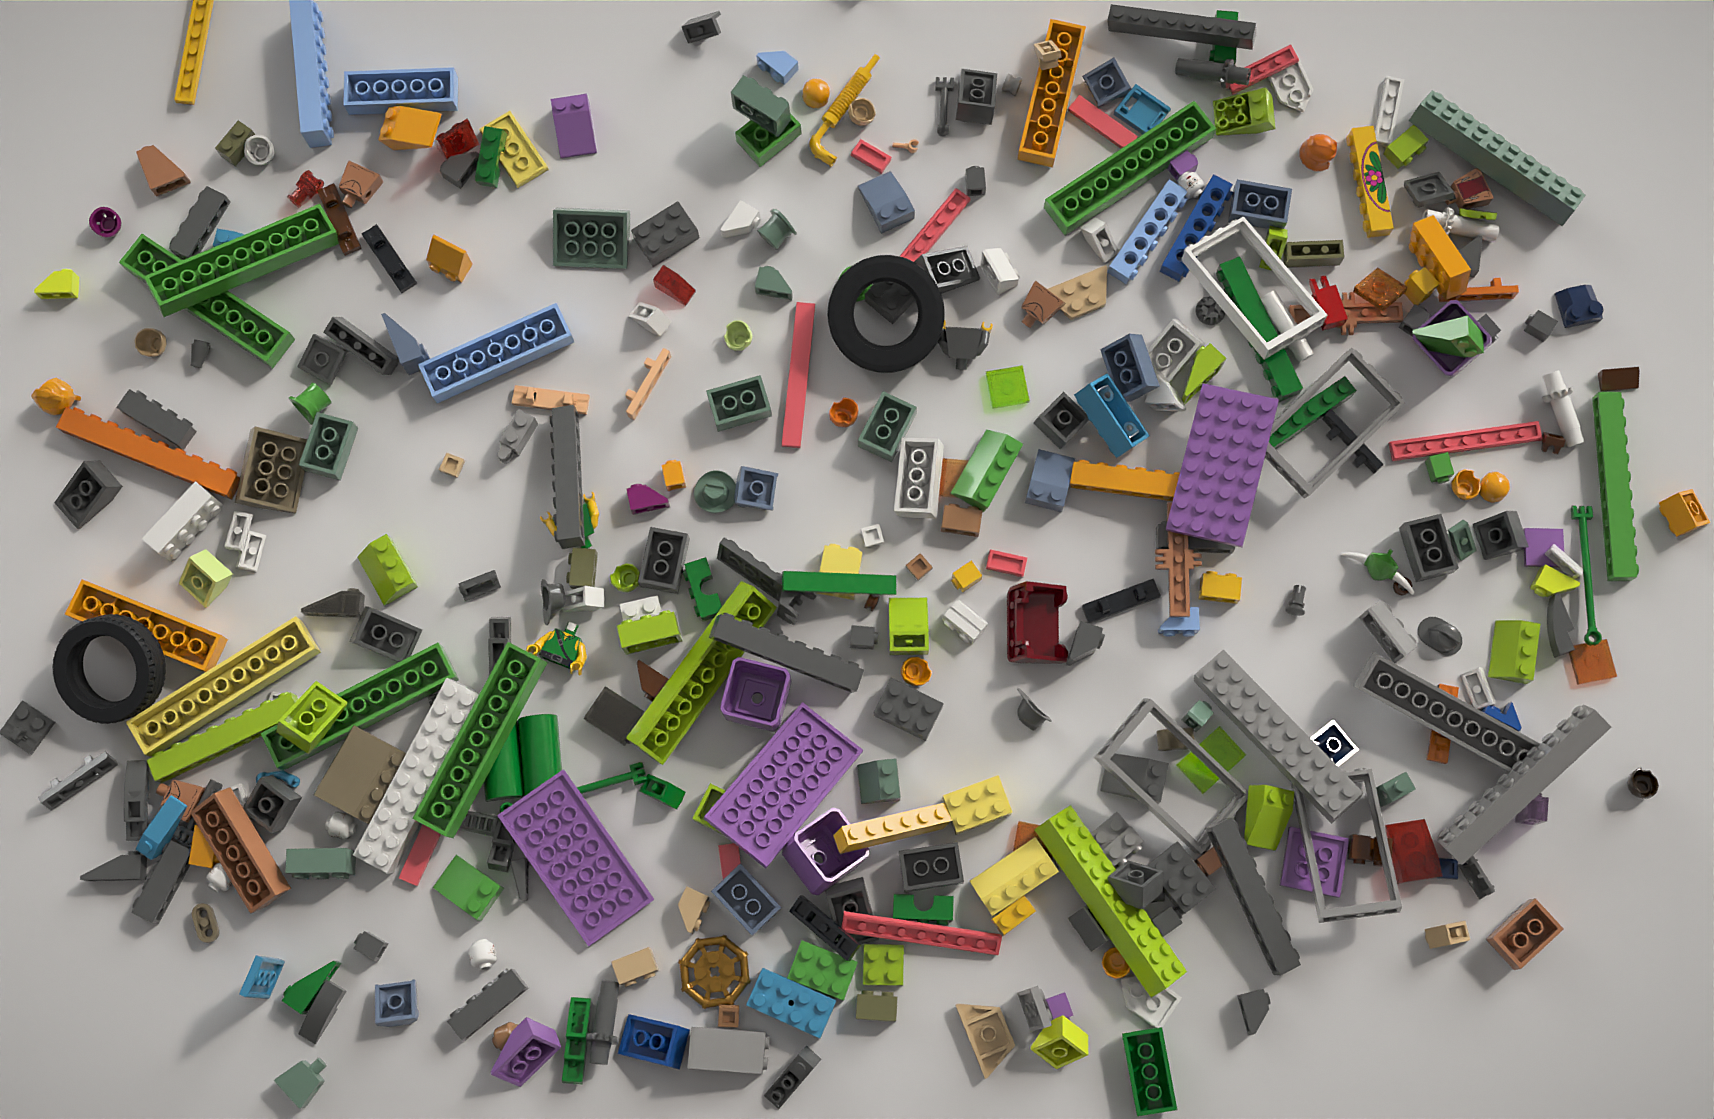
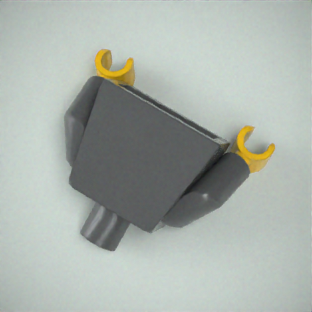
(964, 343)

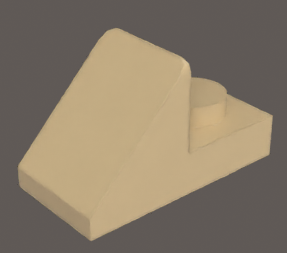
(1047, 54)

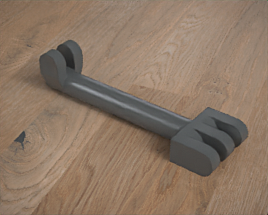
(943, 128)
(188, 830)

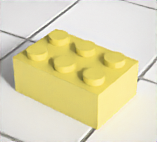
(977, 804)

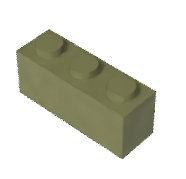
(1313, 253)

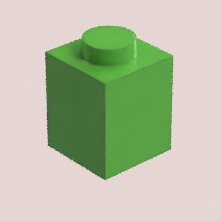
(1439, 468)

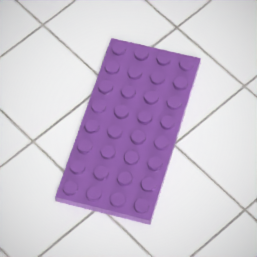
(1222, 465)
(783, 785)
(575, 857)

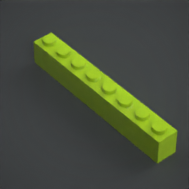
(219, 739)

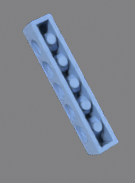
(1170, 193)

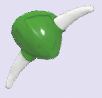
(1381, 567)

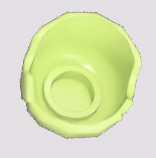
(738, 335)

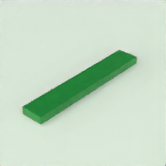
(838, 583)

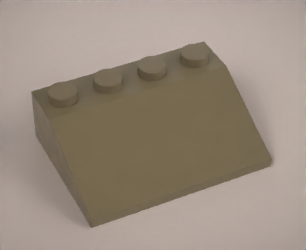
(271, 471)
(360, 774)

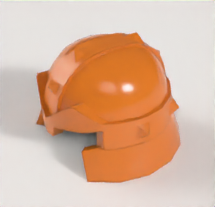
(1317, 152)

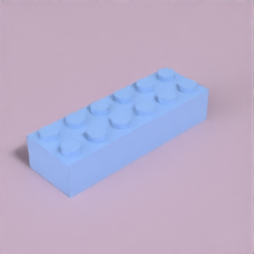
(414, 88)

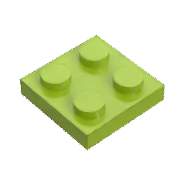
(883, 964)

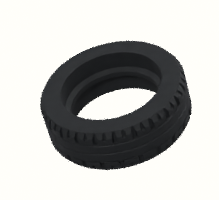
(70, 675)

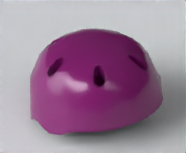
(107, 224)

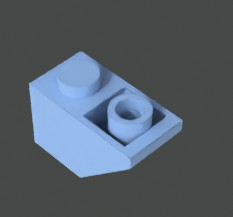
(778, 64)
(1181, 625)

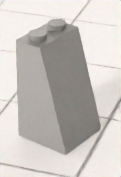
(728, 1050)

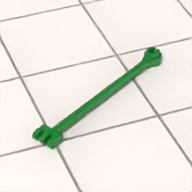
(1583, 517)
(635, 774)

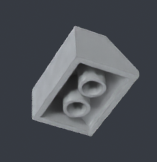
(1388, 631)

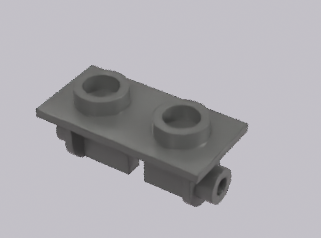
(479, 585)
(1476, 878)

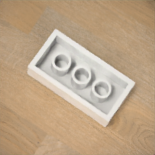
(919, 478)
(183, 522)

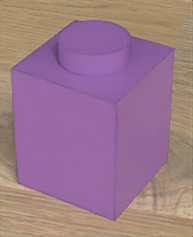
(1183, 163)
(1059, 1005)

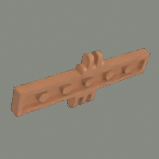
(1356, 313)
(1178, 562)

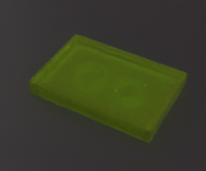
(1218, 746)

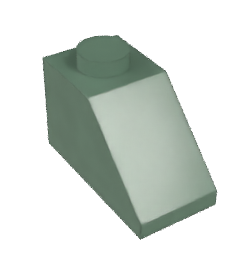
(771, 283)
(1198, 715)

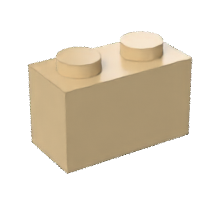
(635, 966)

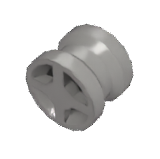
(1011, 84)

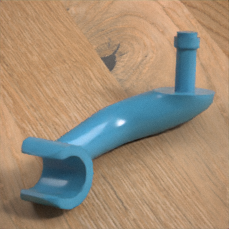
(290, 779)

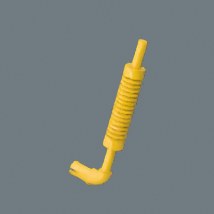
(839, 108)

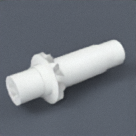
(1463, 225)
(1284, 321)
(1563, 409)

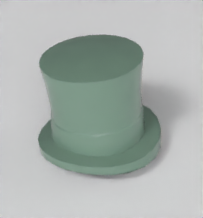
(776, 229)

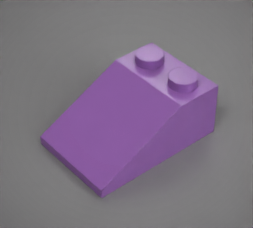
(573, 125)
(525, 1052)

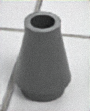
(199, 351)

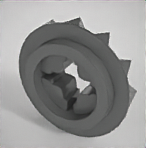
(1214, 317)

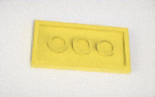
(519, 155)

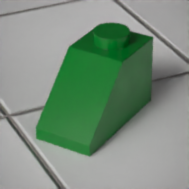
(662, 791)

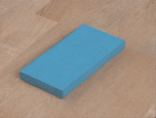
(262, 977)

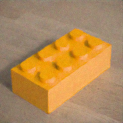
(1439, 257)

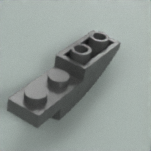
(135, 799)

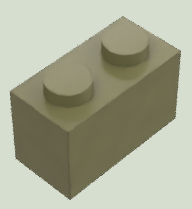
(233, 143)
(583, 567)
(876, 1006)

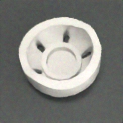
(261, 153)

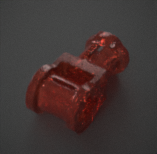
(305, 188)

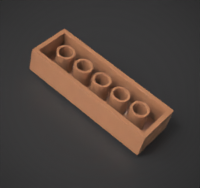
(240, 850)

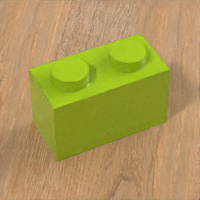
(1406, 146)

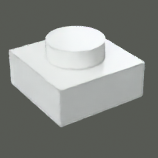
(872, 535)

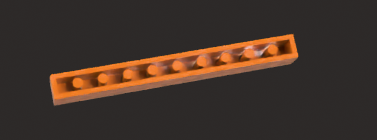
(149, 453)

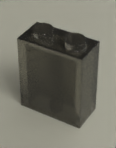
(613, 715)

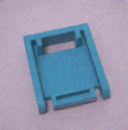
(1145, 113)

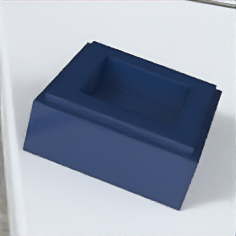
(1449, 868)

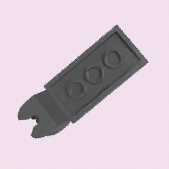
(763, 577)

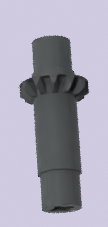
(1212, 71)
(604, 1022)

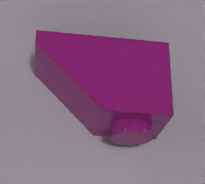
(645, 499)

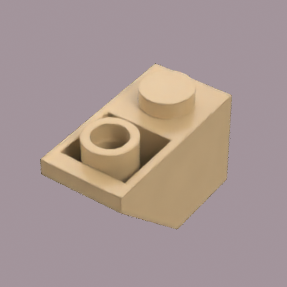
(691, 907)

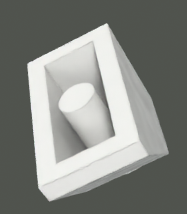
(741, 220)
(1100, 239)
(650, 318)
(1165, 398)
(584, 599)

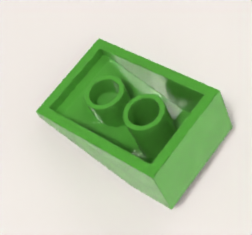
(1452, 337)
(468, 888)

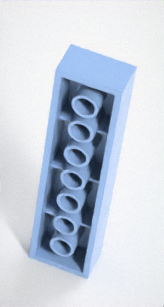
(310, 73)
(496, 353)

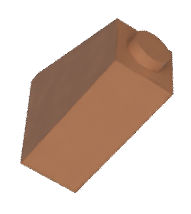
(160, 171)

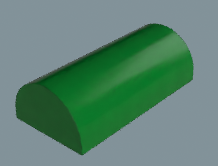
(539, 749)
(506, 775)
(1149, 1071)

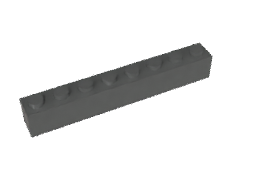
(1182, 26)
(568, 477)
(786, 653)
(1253, 896)

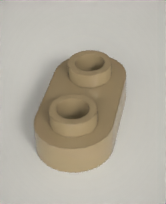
(202, 924)

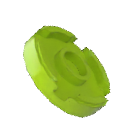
(1472, 213)

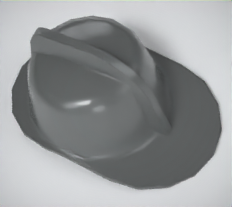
(553, 599)
(1440, 635)
(1029, 713)

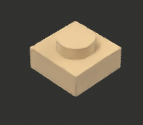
(452, 465)

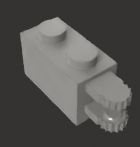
(516, 435)

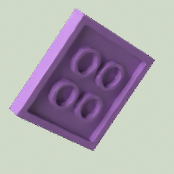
(1330, 859)

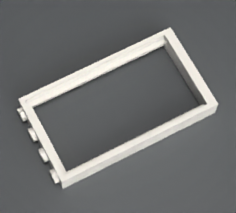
(1264, 348)

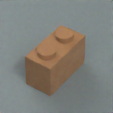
(961, 520)

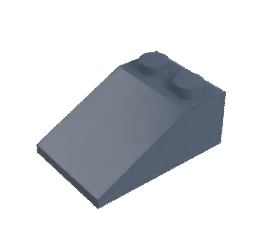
(887, 202)
(406, 346)
(1050, 480)

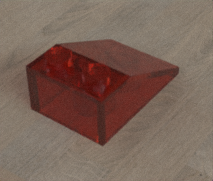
(457, 140)
(1413, 852)

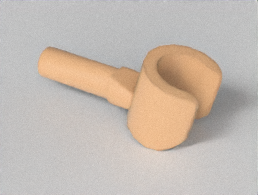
(907, 145)

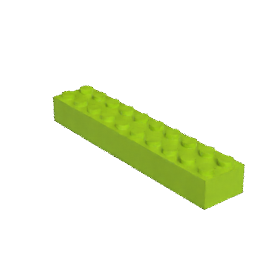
(696, 679)
(1125, 925)

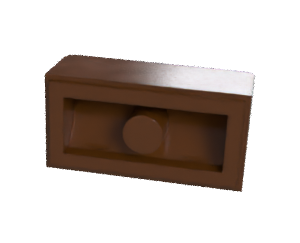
(1619, 379)

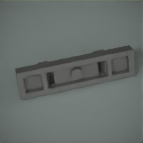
(78, 780)

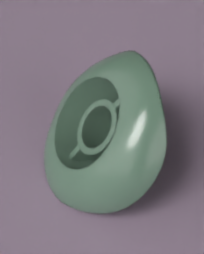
(715, 491)

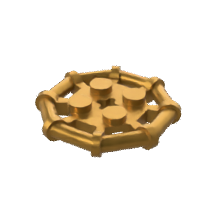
(702, 971)

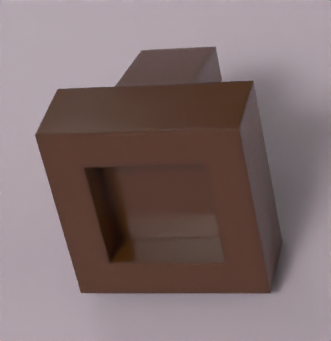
(1552, 440)

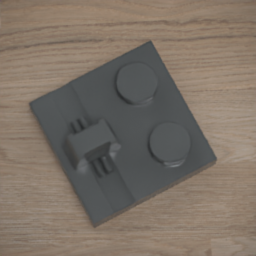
(1428, 189)
(322, 359)
(27, 727)

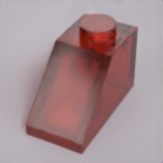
(673, 285)

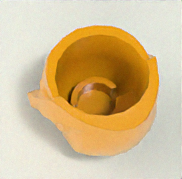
(54, 396)

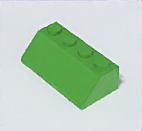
(986, 469)

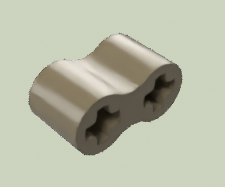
(1168, 742)

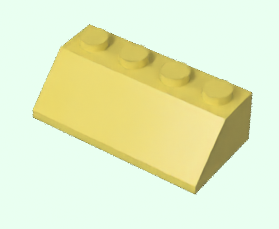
(1013, 876)

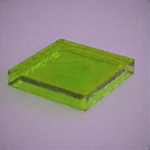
(1007, 387)

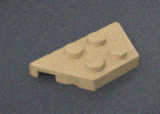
(1083, 293)
(987, 1034)

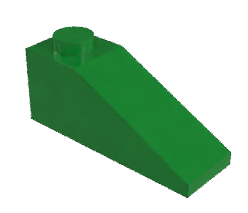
(304, 992)

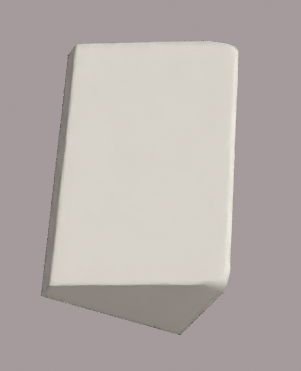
(238, 531)
(251, 554)
(1564, 562)
(1478, 688)

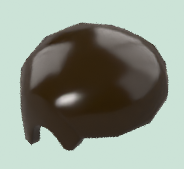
(1642, 783)

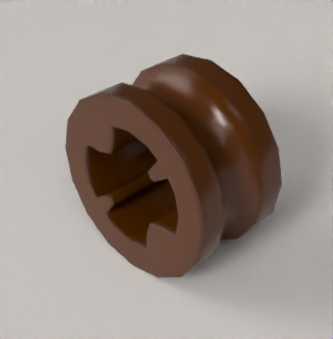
(1397, 590)
(872, 602)

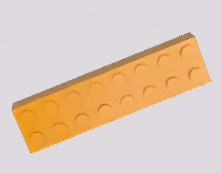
(1051, 96)
(177, 637)

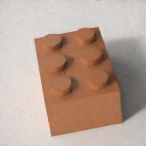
(1524, 934)

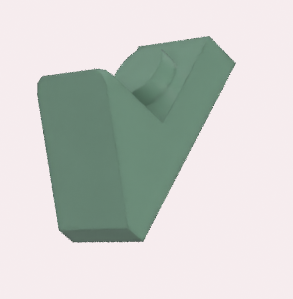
(1461, 540)

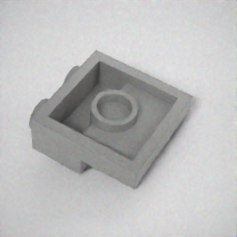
(1117, 839)

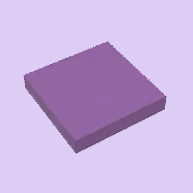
(1539, 542)

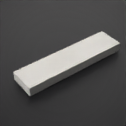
(1388, 110)

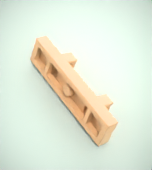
(656, 369)
(549, 399)

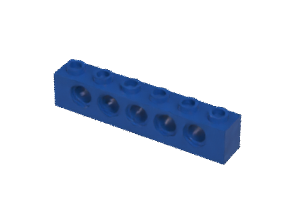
(1216, 187)

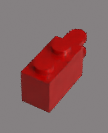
(1330, 301)

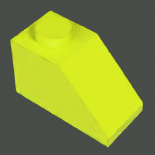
(59, 285)
(1550, 582)

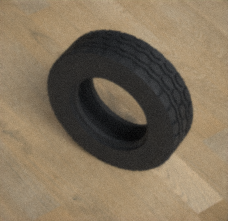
(928, 326)

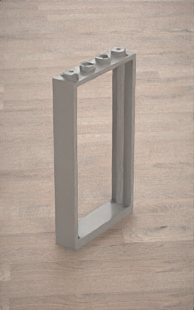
(1376, 381)
(1125, 730)
(1354, 911)

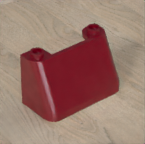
(1035, 623)

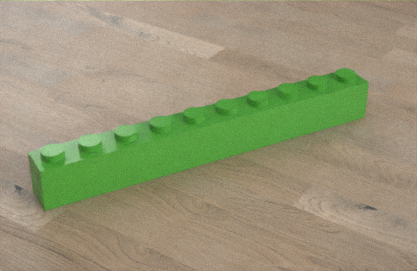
(1614, 486)

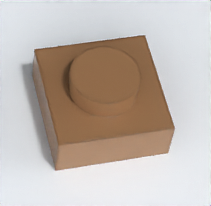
(919, 566)
(728, 1016)

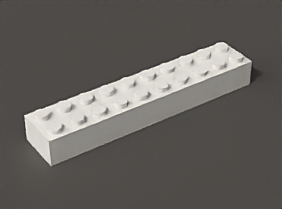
(393, 822)

